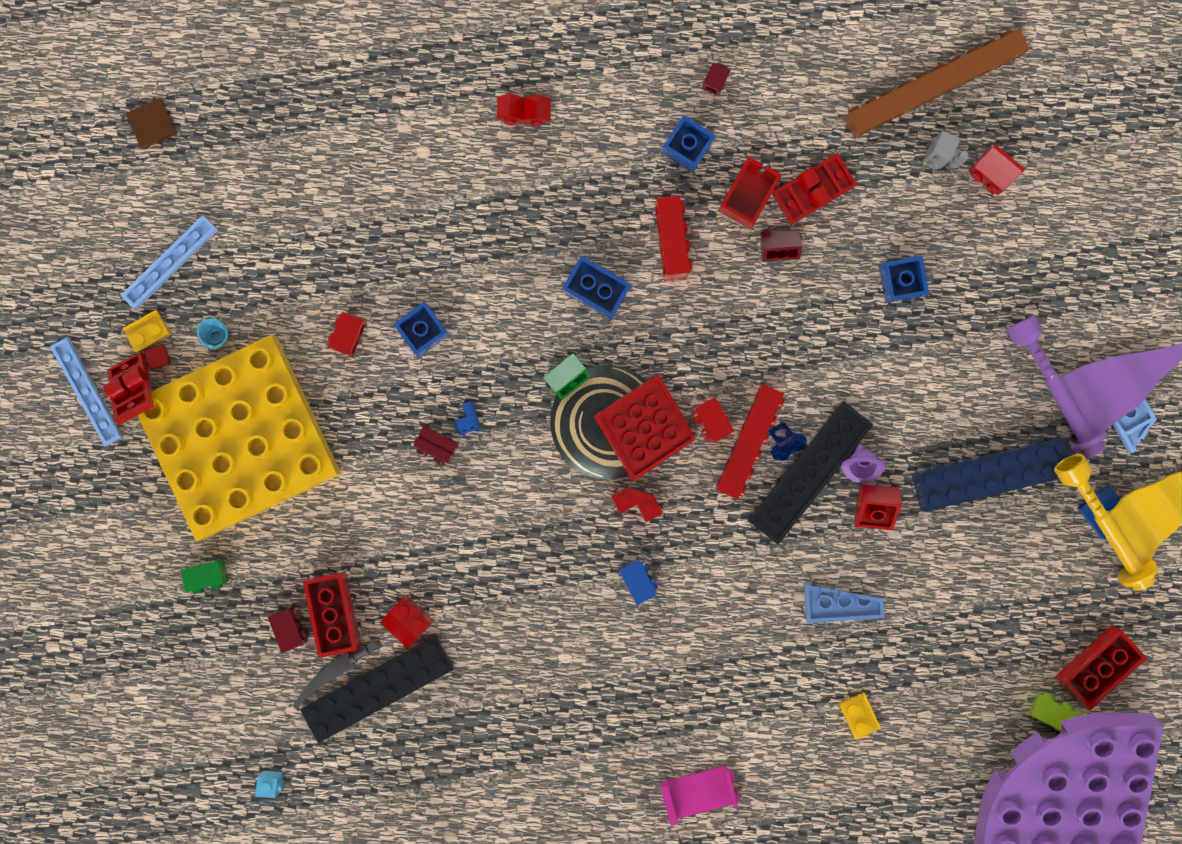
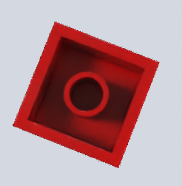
(712, 420)

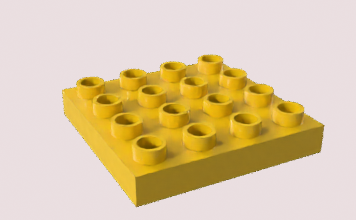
(237, 438)

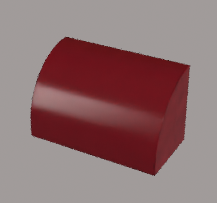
(780, 245)

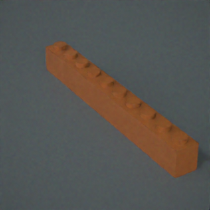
(937, 83)

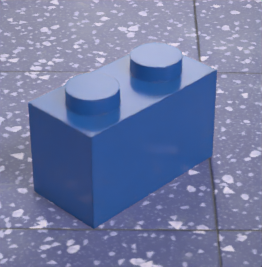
(638, 582)

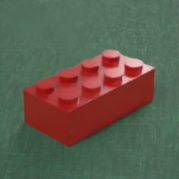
(672, 239)
(332, 614)
(1100, 667)

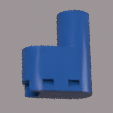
(470, 421)

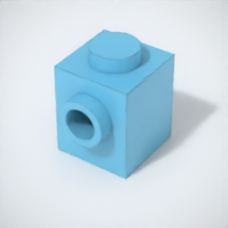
(269, 784)

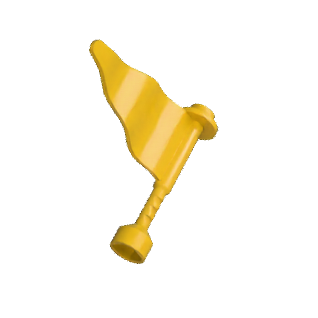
(1137, 521)

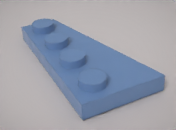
(837, 605)

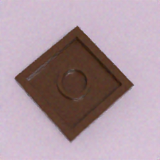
(151, 123)

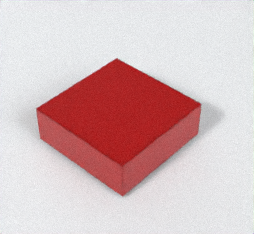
(157, 357)

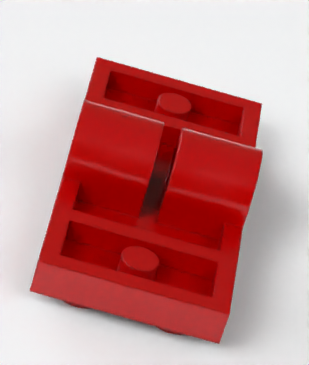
(814, 189)
(129, 388)

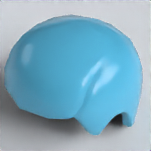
(212, 333)

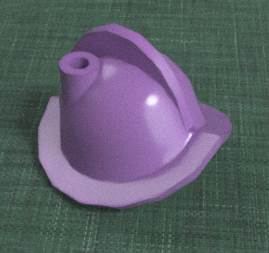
(863, 465)

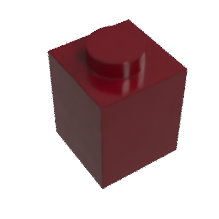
(716, 78)

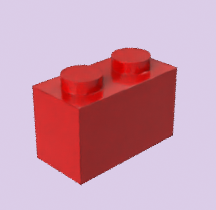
(346, 334)

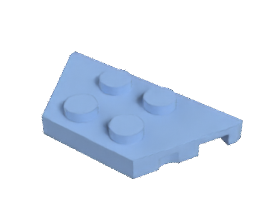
(1135, 425)

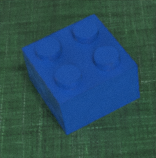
(688, 144)
(903, 279)
(421, 329)

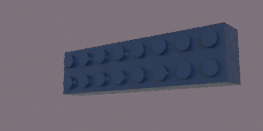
(989, 474)

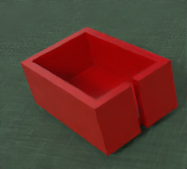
(749, 193)

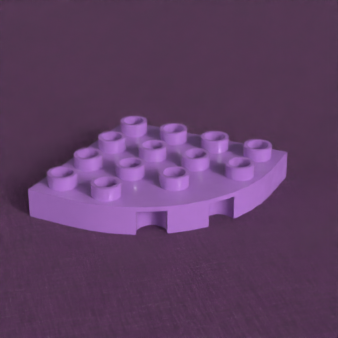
(1076, 787)

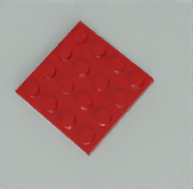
(644, 427)

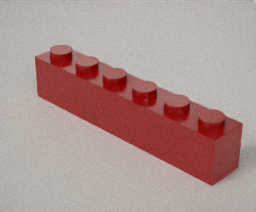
(749, 441)

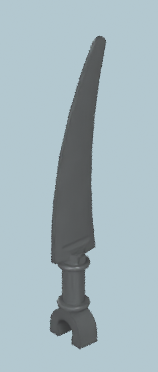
(335, 668)

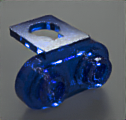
(788, 445)

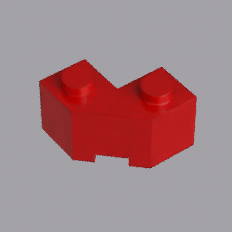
(521, 110)
(646, 503)

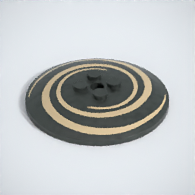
(576, 430)

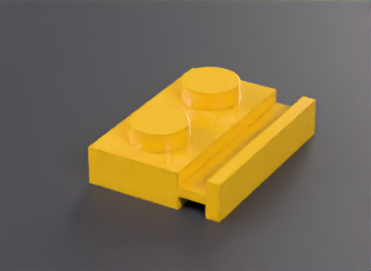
(146, 331)
(859, 716)

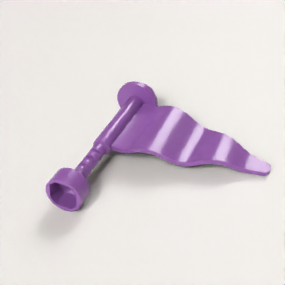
(1100, 391)

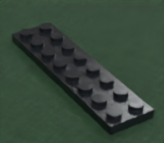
(810, 472)
(377, 689)

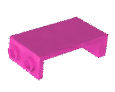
(699, 793)

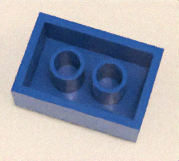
(596, 287)

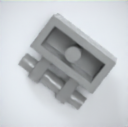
(944, 150)

